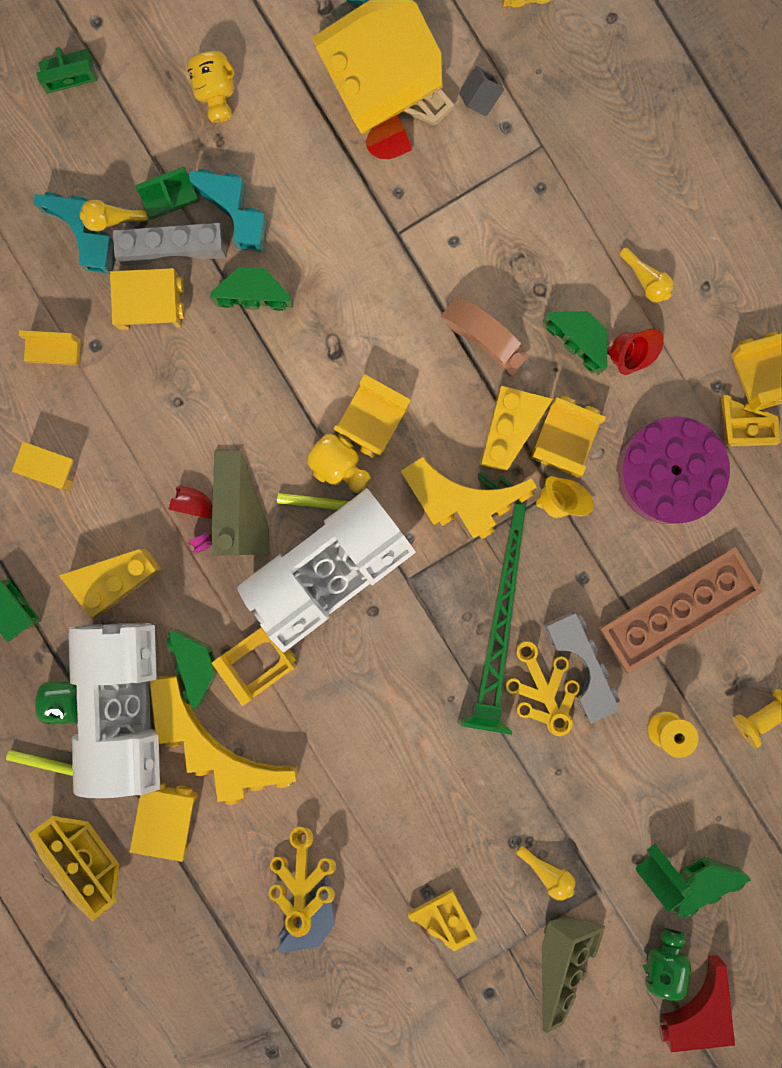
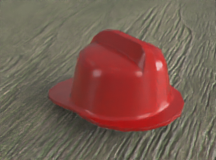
(635, 350)

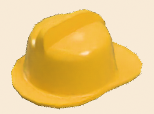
(564, 498)

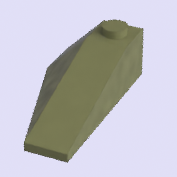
(236, 510)
(564, 955)

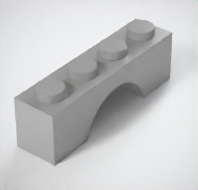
(147, 244)
(595, 696)

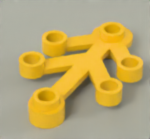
(545, 692)
(300, 884)

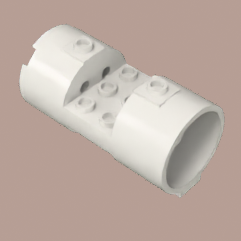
(325, 570)
(114, 742)

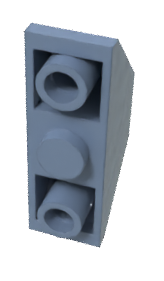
(321, 925)

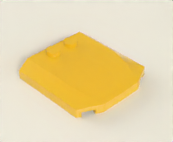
(381, 60)

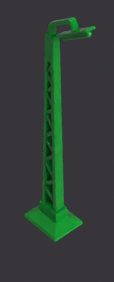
(483, 715)

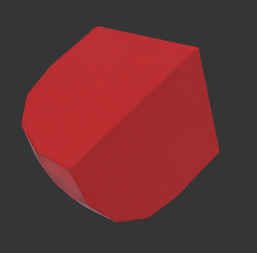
(388, 139)
(191, 502)

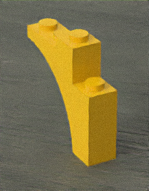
(475, 507)

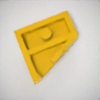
(445, 920)

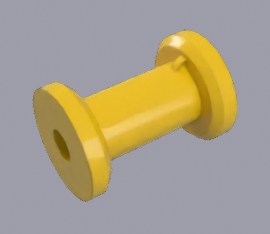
(760, 721)
(672, 734)

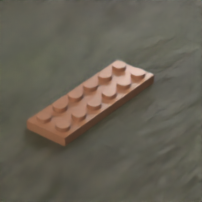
(681, 609)

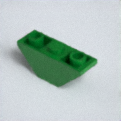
(252, 289)
(582, 336)
(192, 665)
(709, 882)

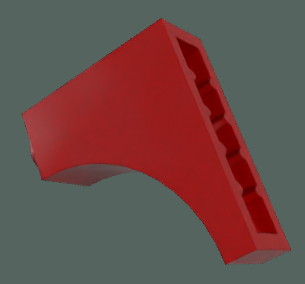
(706, 1019)

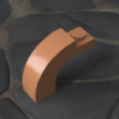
(487, 333)

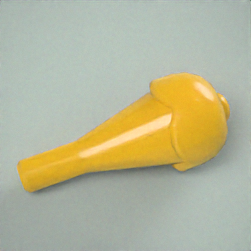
(98, 216)
(657, 285)
(558, 882)

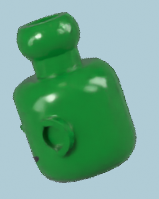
(56, 703)
(668, 968)

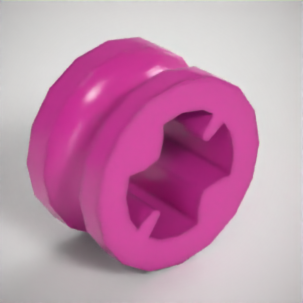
(201, 543)

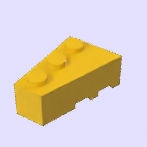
(510, 426)
(110, 581)

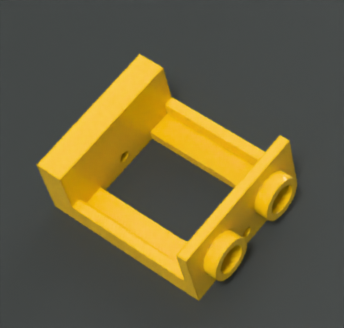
(243, 692)

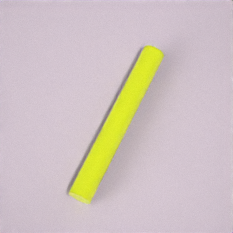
(308, 501)
(40, 762)

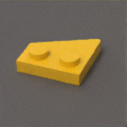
(747, 427)

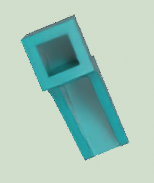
(228, 195)

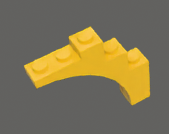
(203, 753)

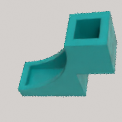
(95, 249)

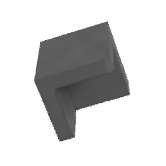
(481, 91)

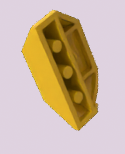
(78, 863)

